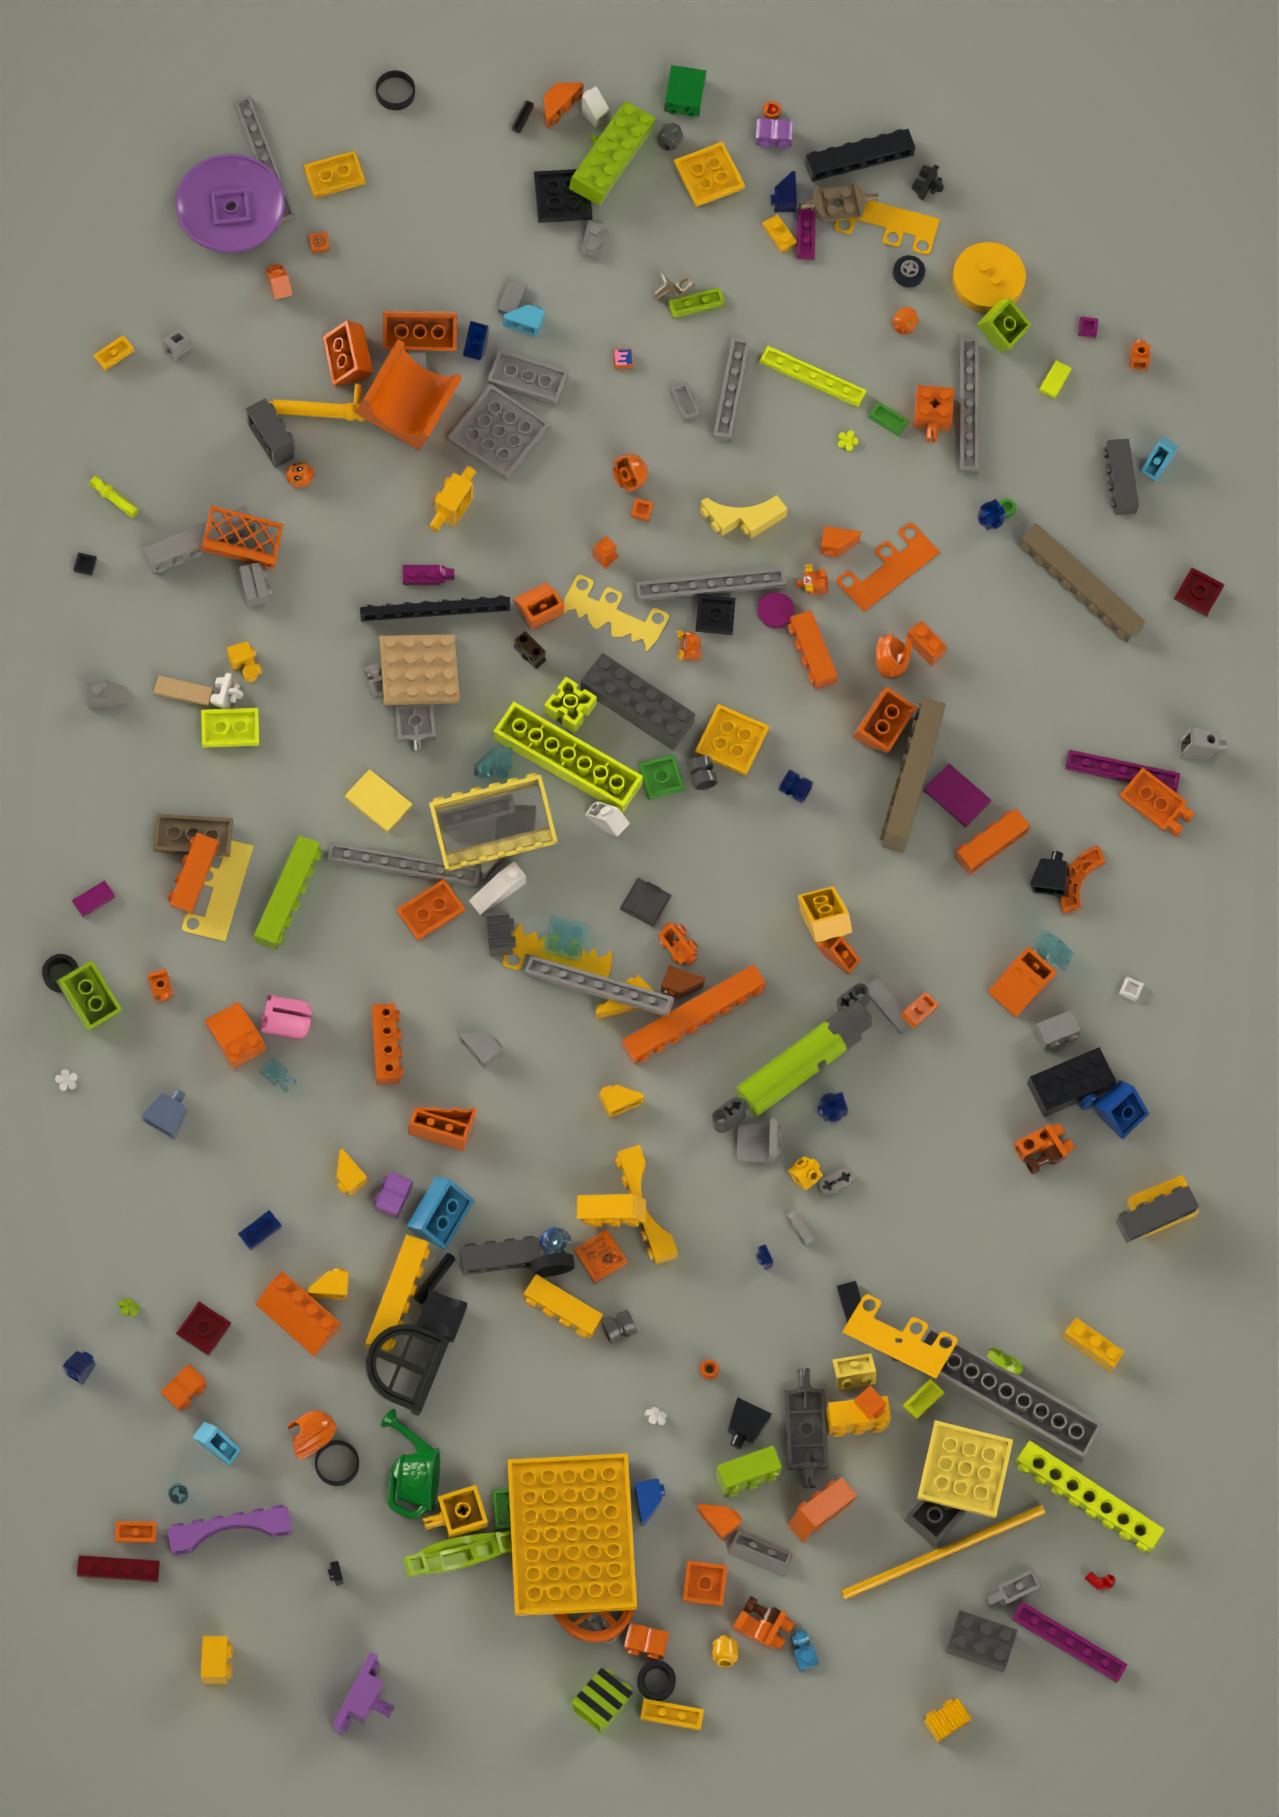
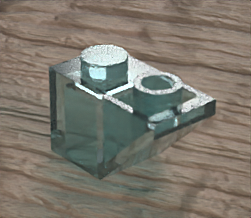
(495, 763)
(1053, 949)

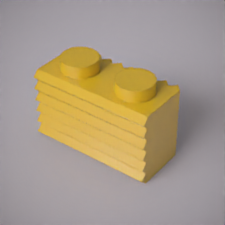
(947, 1719)

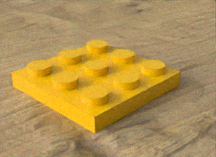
(709, 174)
(732, 739)

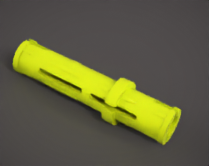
(108, 492)

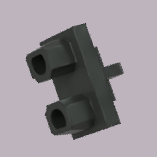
(930, 175)

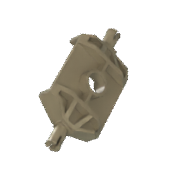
(850, 196)

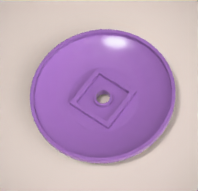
(227, 181)

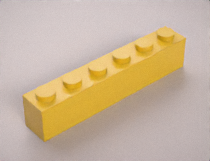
(399, 1289)

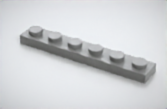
(731, 389)

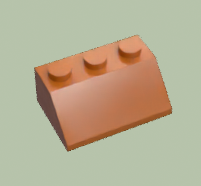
(347, 353)
(884, 721)

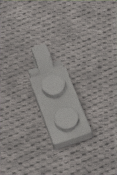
(1014, 1589)

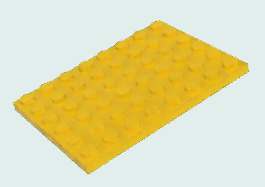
(571, 1534)

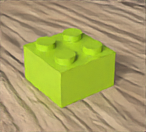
(1004, 324)

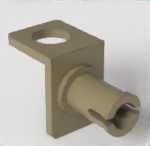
(669, 287)

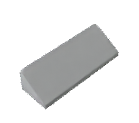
(760, 1553)

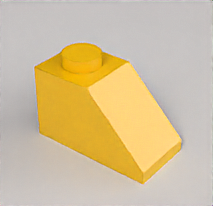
(619, 1099)
(349, 1175)
(331, 1285)

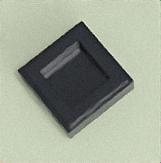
(85, 563)

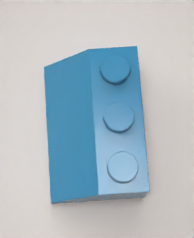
(440, 1212)

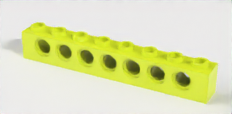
(1100, 1496)

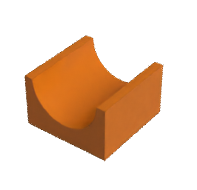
(407, 398)

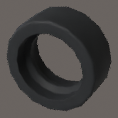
(49, 963)
(641, 1680)

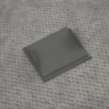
(645, 902)

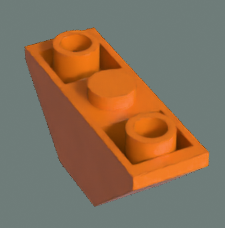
(560, 100)

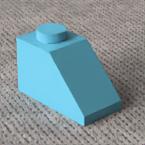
(525, 319)
(1160, 458)
(216, 1443)

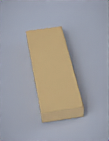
(183, 691)

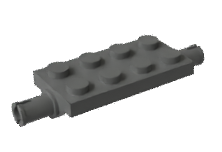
(806, 1428)

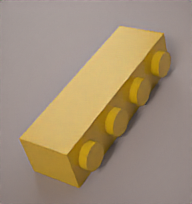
(563, 1307)

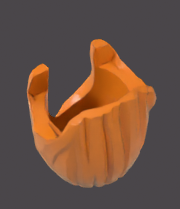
(892, 656)
(315, 1432)

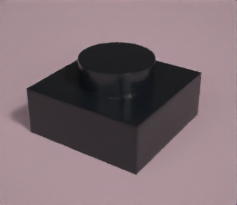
(335, 1573)

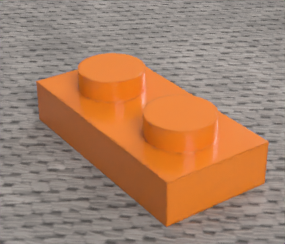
(919, 1010)
(135, 1532)

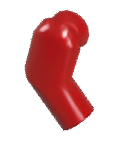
(1100, 1583)

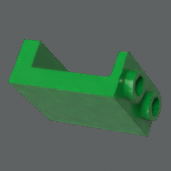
(684, 91)

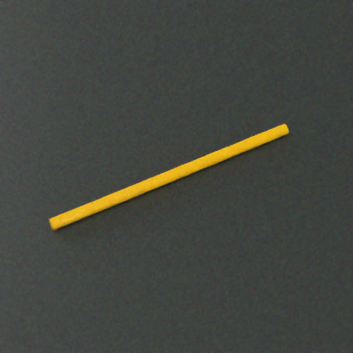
(943, 1552)

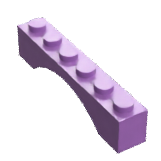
(188, 1537)

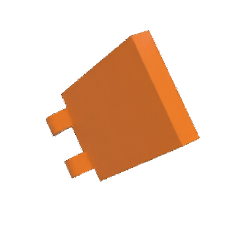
(1156, 802)

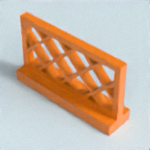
(237, 552)

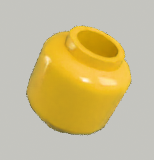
(725, 1651)

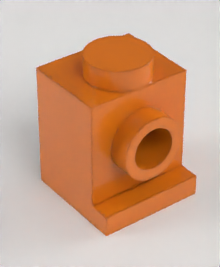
(1139, 355)
(605, 552)
(157, 978)

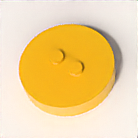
(988, 274)

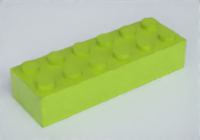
(612, 153)

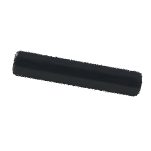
(434, 1277)

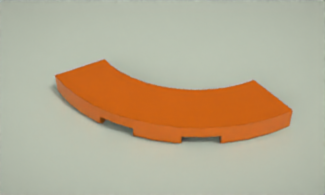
(1079, 870)

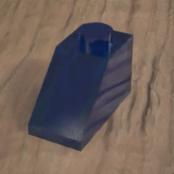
(785, 194)
(476, 340)
(79, 1366)

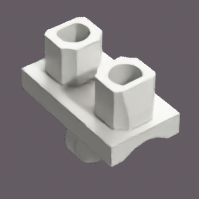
(229, 692)

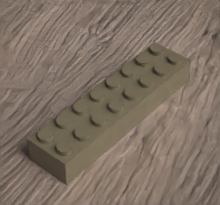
(912, 774)

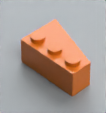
(443, 1126)
(821, 1508)

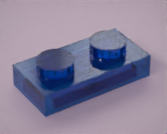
(259, 1230)

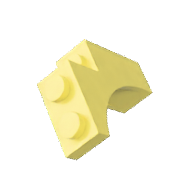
(749, 519)

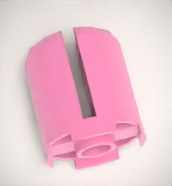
(286, 1017)

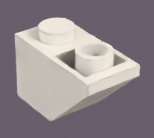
(594, 107)
(607, 818)

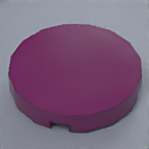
(775, 610)

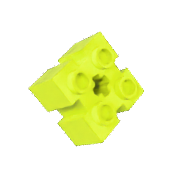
(568, 695)

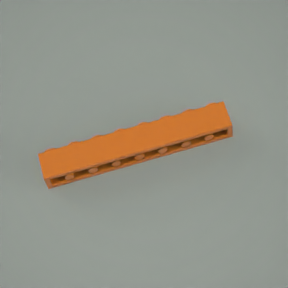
(694, 1014)

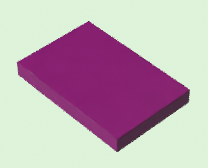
(957, 795)

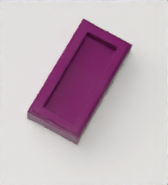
(93, 898)

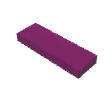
(806, 234)

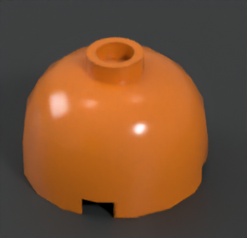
(630, 472)

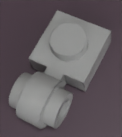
(376, 686)

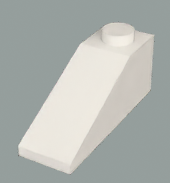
(498, 888)

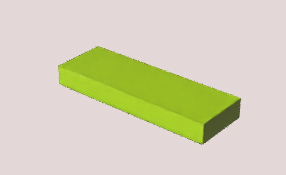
(696, 303)

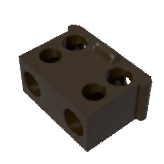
(530, 650)

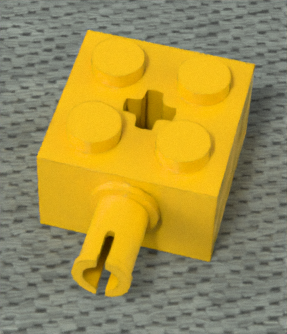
(449, 1516)

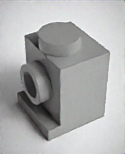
(176, 344)

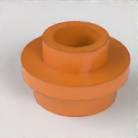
(709, 1363)

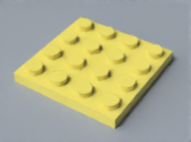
(965, 1469)

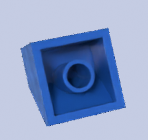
(1121, 1108)

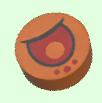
(772, 110)

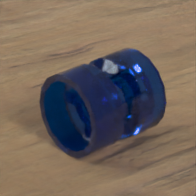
(796, 786)

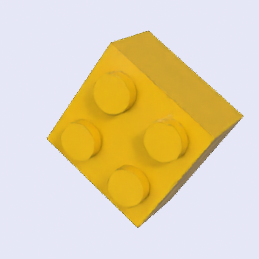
(215, 1660)

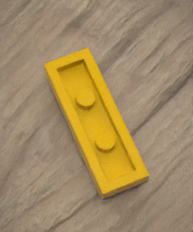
(672, 1714)

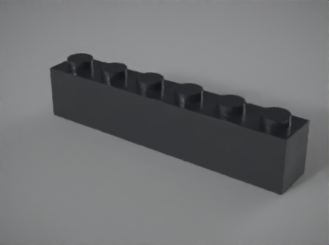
(860, 154)

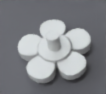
(66, 1080)
(656, 1416)

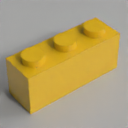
(1093, 1344)

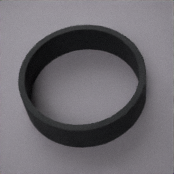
(395, 74)
(552, 1264)
(343, 1482)

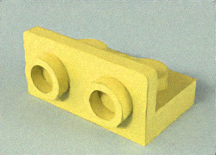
(854, 1371)

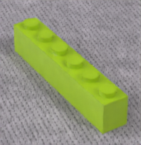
(287, 892)

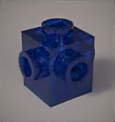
(991, 515)
(832, 1107)

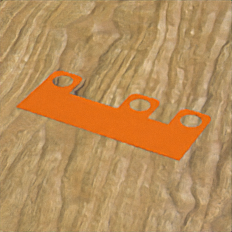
(894, 571)

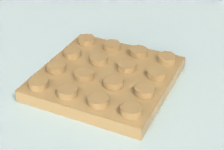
(419, 669)

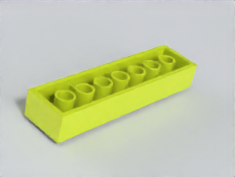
(567, 757)

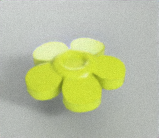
(847, 440)

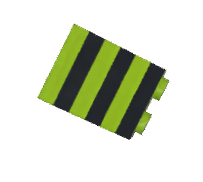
(601, 1700)

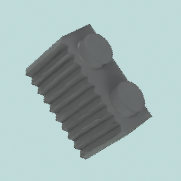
(499, 934)

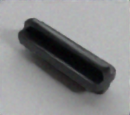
(522, 116)

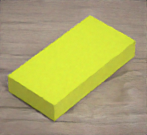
(1055, 379)
(923, 1399)

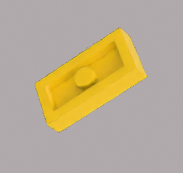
(779, 233)
(114, 353)

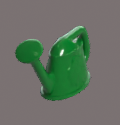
(414, 1473)

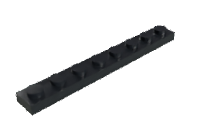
(429, 609)

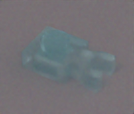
(276, 1072)

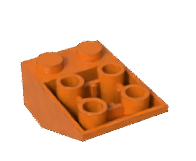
(1022, 981)

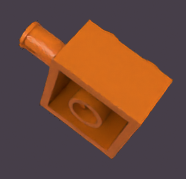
(933, 410)

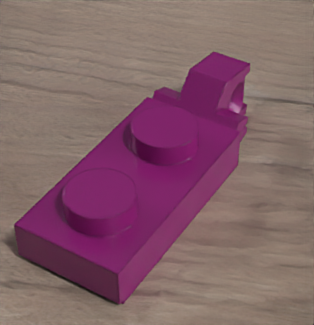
(426, 574)

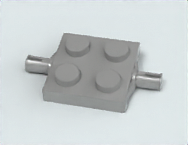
(415, 724)

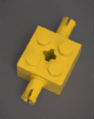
(453, 499)

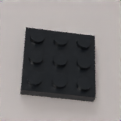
(555, 199)

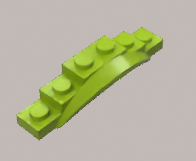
(458, 1553)

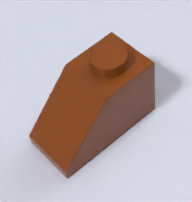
(680, 982)

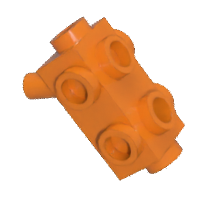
(682, 949)

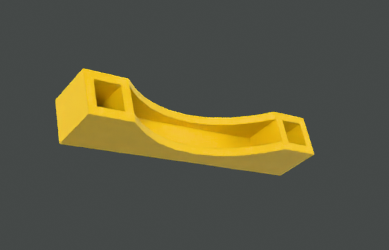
(660, 1242)

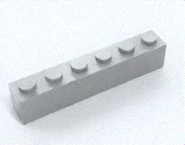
(187, 544)

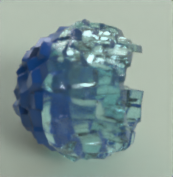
(553, 1240)

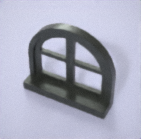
(428, 1373)

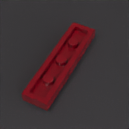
(118, 1568)

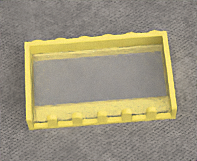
(493, 822)

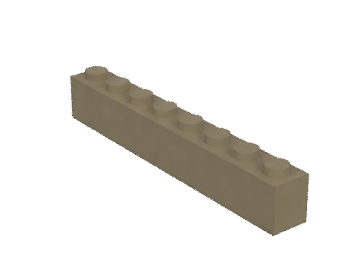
(1082, 583)

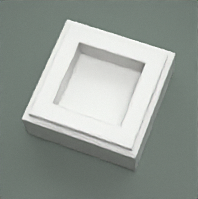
(1131, 989)

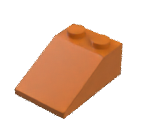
(236, 1035)

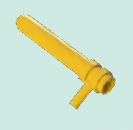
(321, 409)

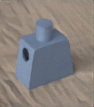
(166, 1113)

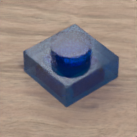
(764, 1257)

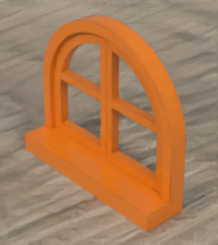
(613, 1631)

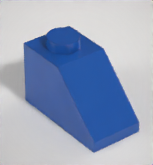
(648, 1497)

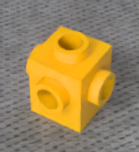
(805, 1172)

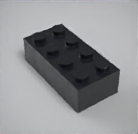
(1071, 1081)

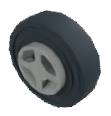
(906, 265)

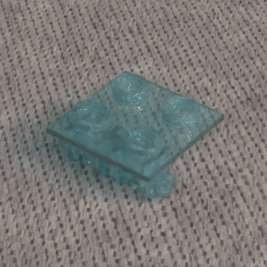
(565, 938)

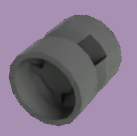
(703, 772)
(619, 1326)

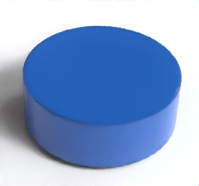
(1088, 1101)

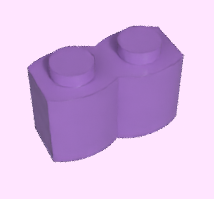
(774, 133)
(393, 1195)

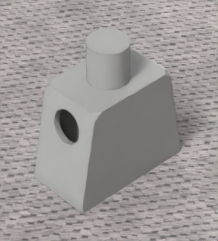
(1201, 744)

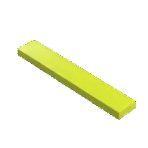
(812, 376)

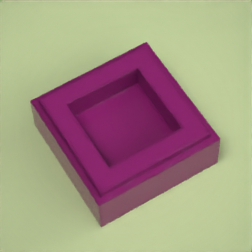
(1088, 327)

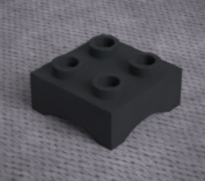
(442, 1315)

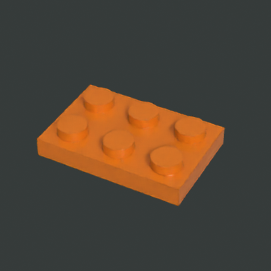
(430, 910)

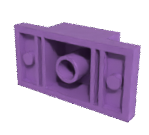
(363, 1697)

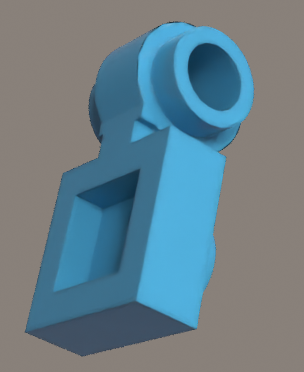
(805, 1655)

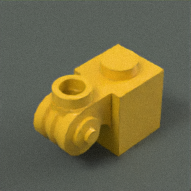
(243, 657)

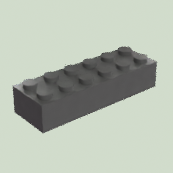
(638, 701)

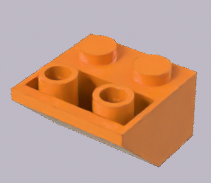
(539, 605)

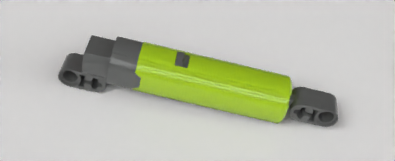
(799, 1061)

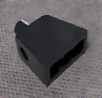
(1051, 876)
(747, 1423)

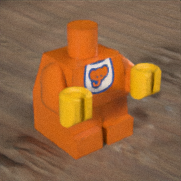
(814, 581)
(690, 646)

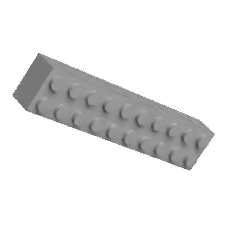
(1015, 1399)

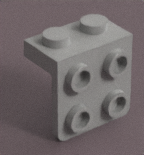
(758, 1142)

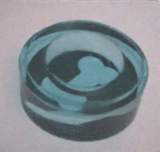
(178, 1494)

